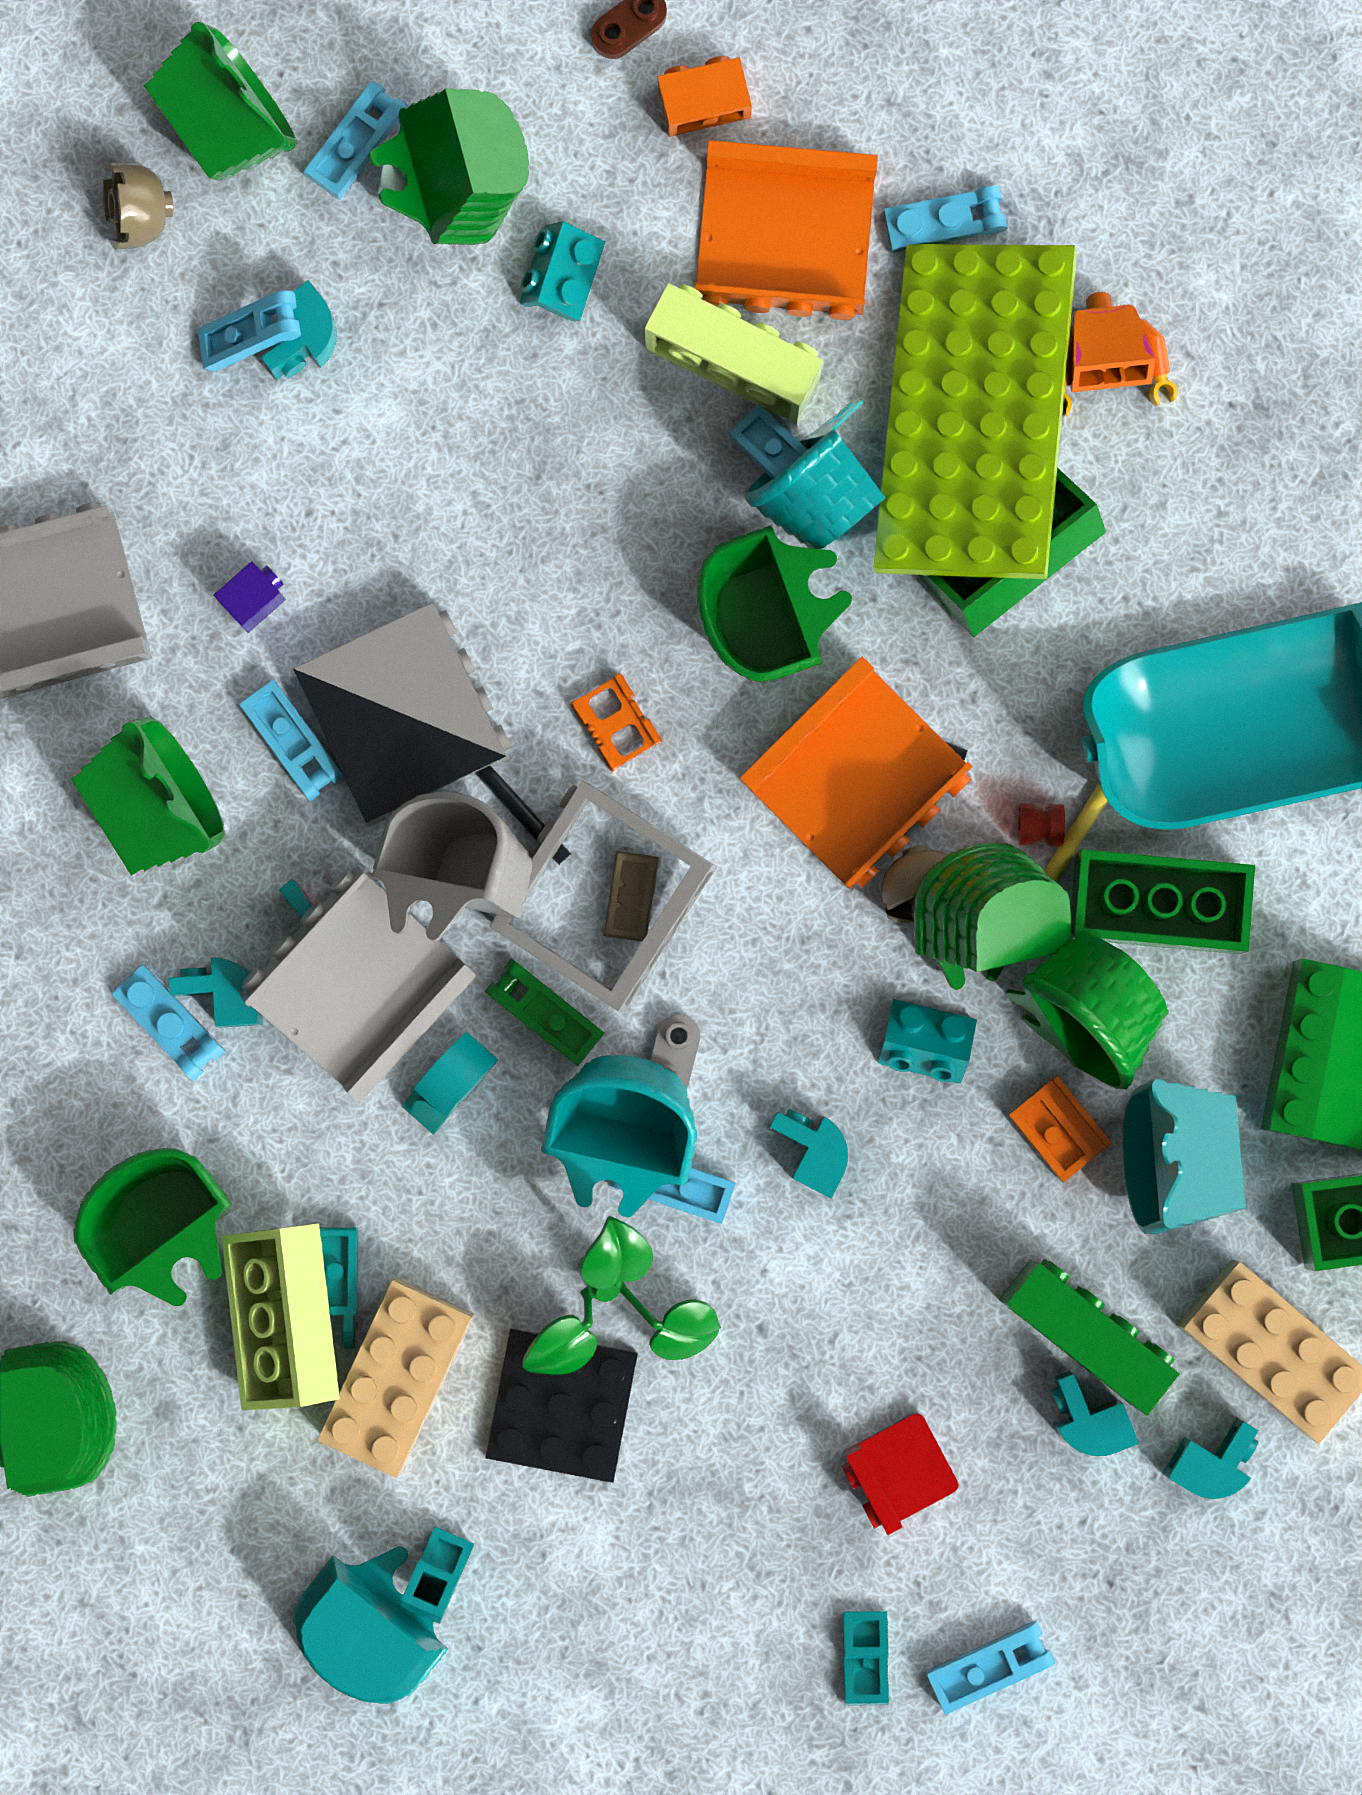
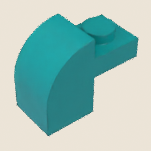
(316, 339)
(225, 986)
(449, 1082)
(825, 1154)
(1092, 1431)
(1212, 1474)
(436, 1575)

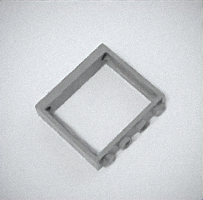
(663, 928)

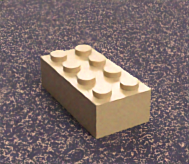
(1274, 1350)
(395, 1377)

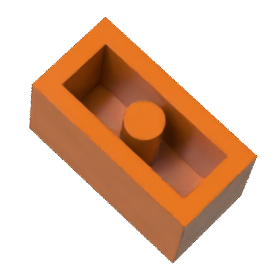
(704, 95)

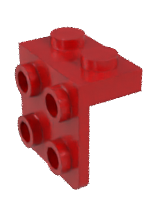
(899, 1472)

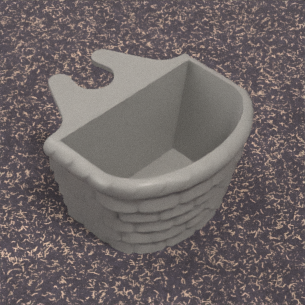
(454, 857)

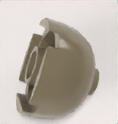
(135, 204)
(903, 880)

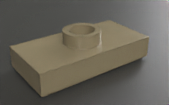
(631, 896)

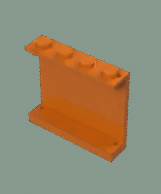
(786, 229)
(857, 774)

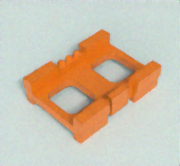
(604, 729)

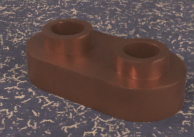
(631, 24)

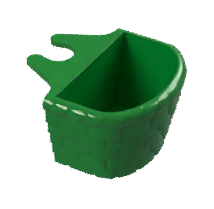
(219, 105)
(458, 163)
(760, 605)
(149, 797)
(988, 911)
(1094, 1008)
(147, 1219)
(54, 1418)

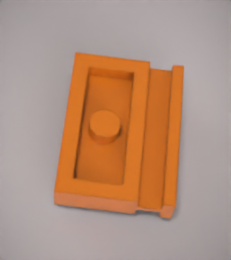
(1059, 1129)

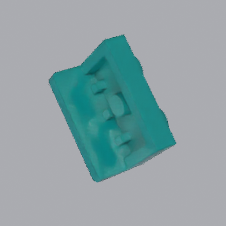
(561, 270)
(927, 1041)

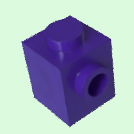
(251, 595)

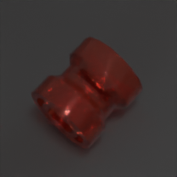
(1039, 824)

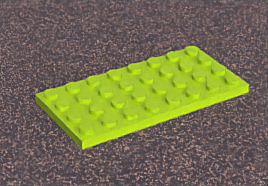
(976, 411)

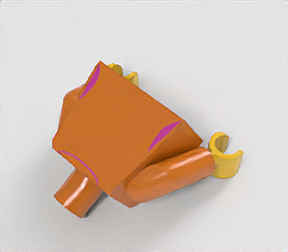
(1115, 350)

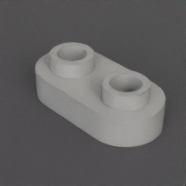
(674, 1056)

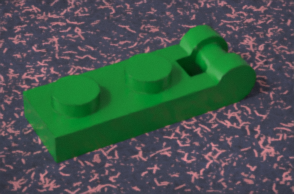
(546, 1013)

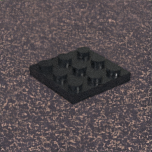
(563, 1420)

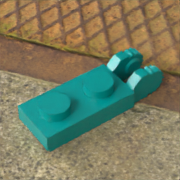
(341, 1276)

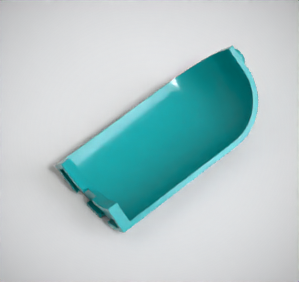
(1230, 721)

